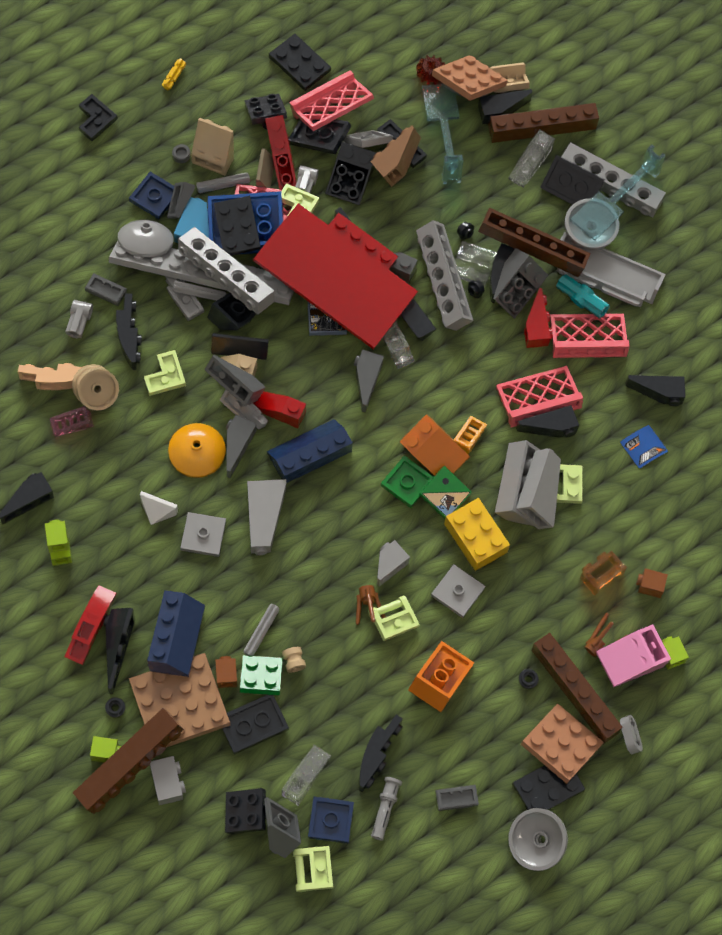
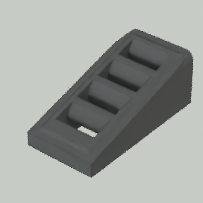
(180, 198)

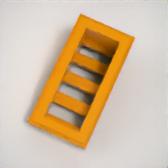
(464, 444)

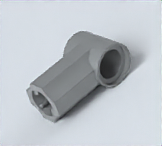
(306, 178)
(79, 314)

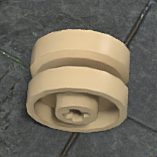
(105, 386)

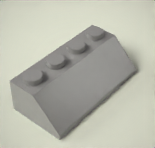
(514, 475)

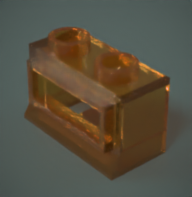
(606, 578)

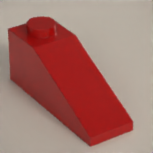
(282, 408)

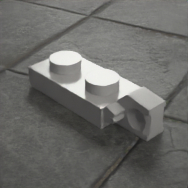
(187, 303)
(248, 412)

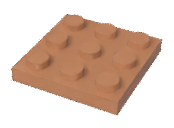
(469, 77)
(562, 743)

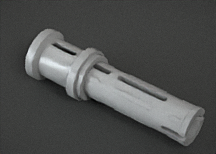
(387, 799)

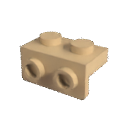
(515, 75)

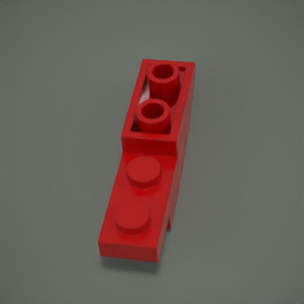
(281, 151)
(89, 624)

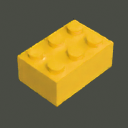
(476, 534)

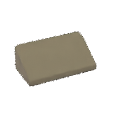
(265, 169)

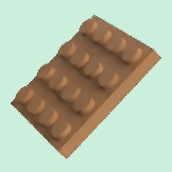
(190, 700)

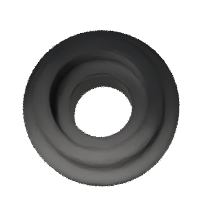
(465, 230)
(476, 288)
(528, 673)
(115, 701)

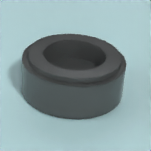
(181, 153)

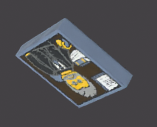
(322, 324)

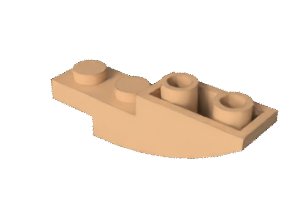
(47, 377)

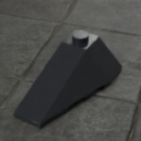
(230, 313)
(118, 633)

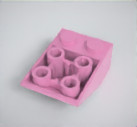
(633, 656)

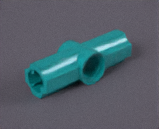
(582, 296)

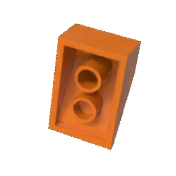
(434, 446)
(441, 676)

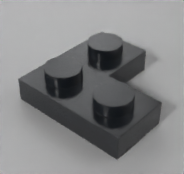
(100, 117)

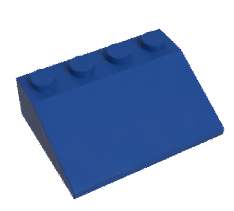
(267, 214)

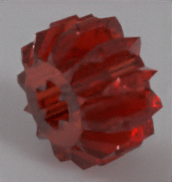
(425, 68)

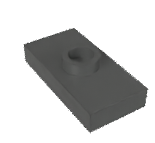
(105, 289)
(456, 798)

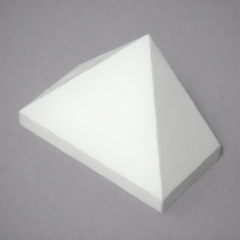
(157, 508)

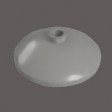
(145, 238)
(582, 238)
(526, 839)

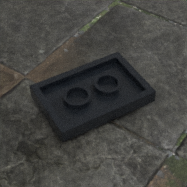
(299, 62)
(324, 139)
(571, 181)
(237, 225)
(254, 723)
(545, 789)

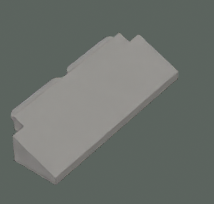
(618, 275)

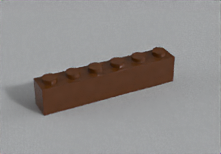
(550, 121)
(534, 242)
(576, 688)
(128, 761)

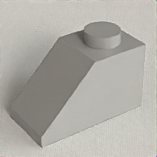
(391, 560)

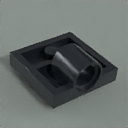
(264, 107)
(245, 811)

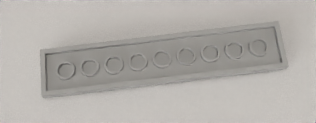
(177, 266)

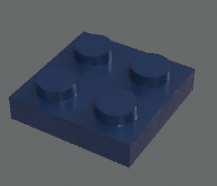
(153, 195)
(330, 820)

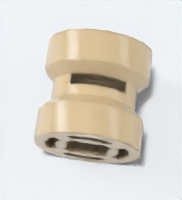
(294, 659)

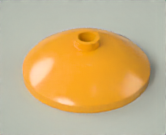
(200, 460)

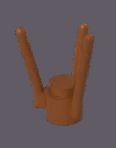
(367, 596)
(595, 643)

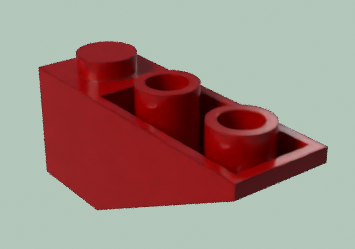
(537, 329)

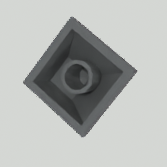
(281, 828)

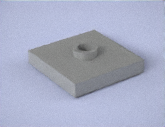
(368, 138)
(203, 534)
(458, 591)

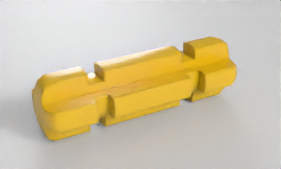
(173, 74)

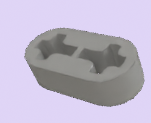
(631, 734)

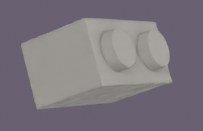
(166, 780)

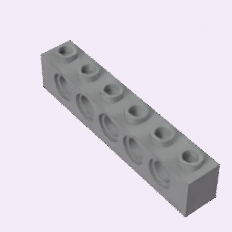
(607, 171)
(226, 270)
(444, 275)

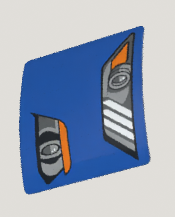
(643, 446)

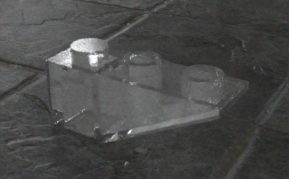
(305, 775)

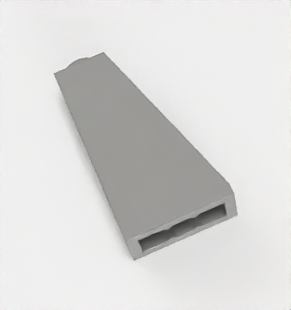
(541, 489)
(264, 505)

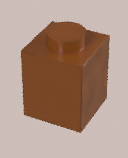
(651, 583)
(226, 672)

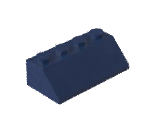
(310, 450)
(175, 634)

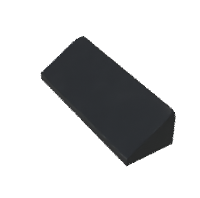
(418, 320)
(232, 345)

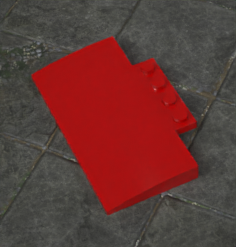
(338, 272)

